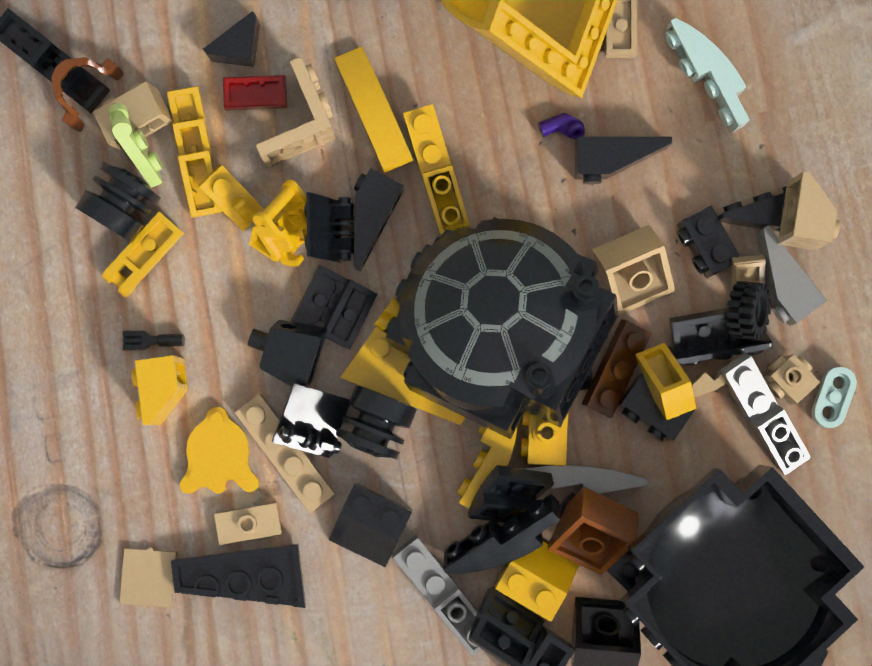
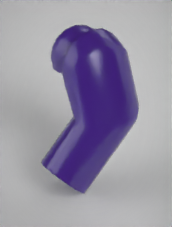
(564, 124)

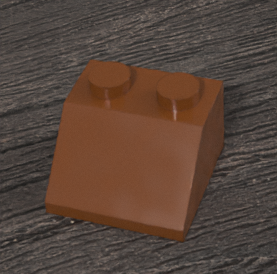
(594, 531)

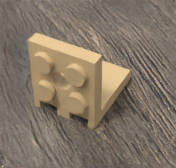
(307, 135)

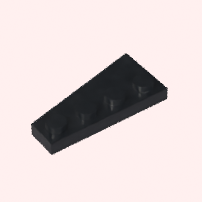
(252, 575)

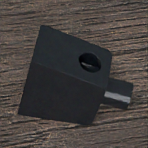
(290, 350)

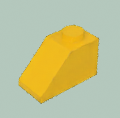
(666, 381)

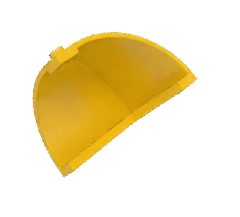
(545, 36)

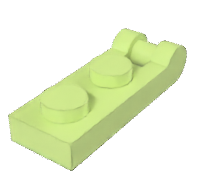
(135, 145)

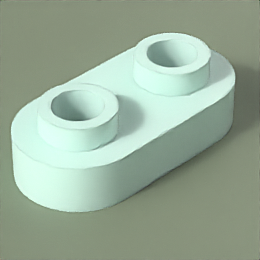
(836, 399)

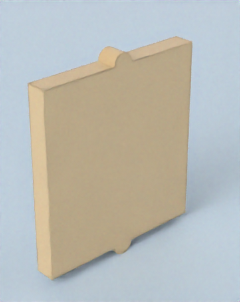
(147, 578)

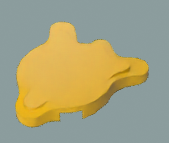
(218, 453)

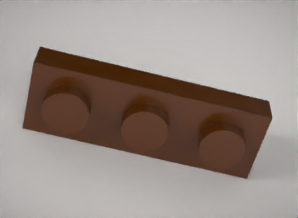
(616, 368)

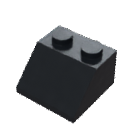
(370, 524)
(604, 634)

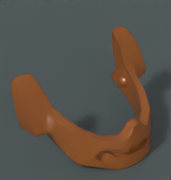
(107, 68)

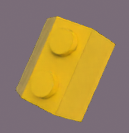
(538, 581)

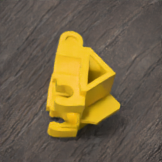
(281, 226)

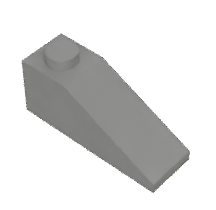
(789, 286)

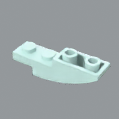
(705, 60)

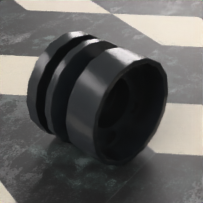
(118, 201)
(376, 422)

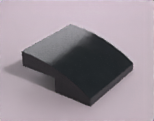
(335, 305)
(508, 493)
(505, 629)

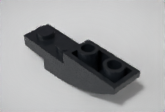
(496, 545)

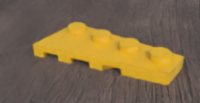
(382, 371)

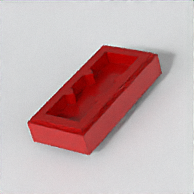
(254, 92)

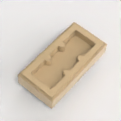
(248, 523)

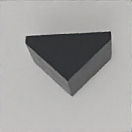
(237, 44)

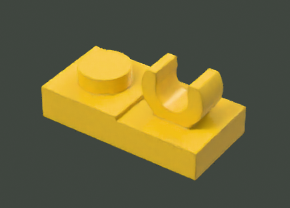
(230, 197)

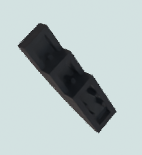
(45, 56)

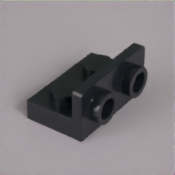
(707, 241)

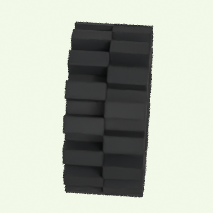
(748, 310)

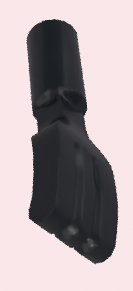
(142, 340)

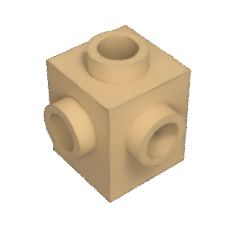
(801, 380)

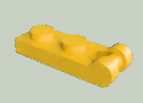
(143, 253)

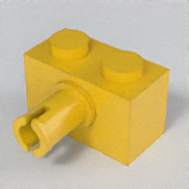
(544, 442)

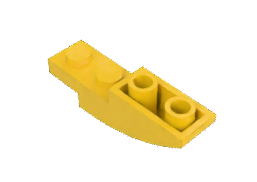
(436, 168)
(498, 454)

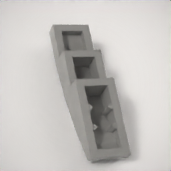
(593, 478)

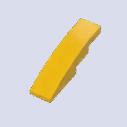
(373, 109)
(193, 147)

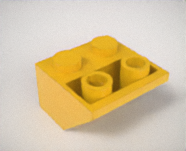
(160, 387)

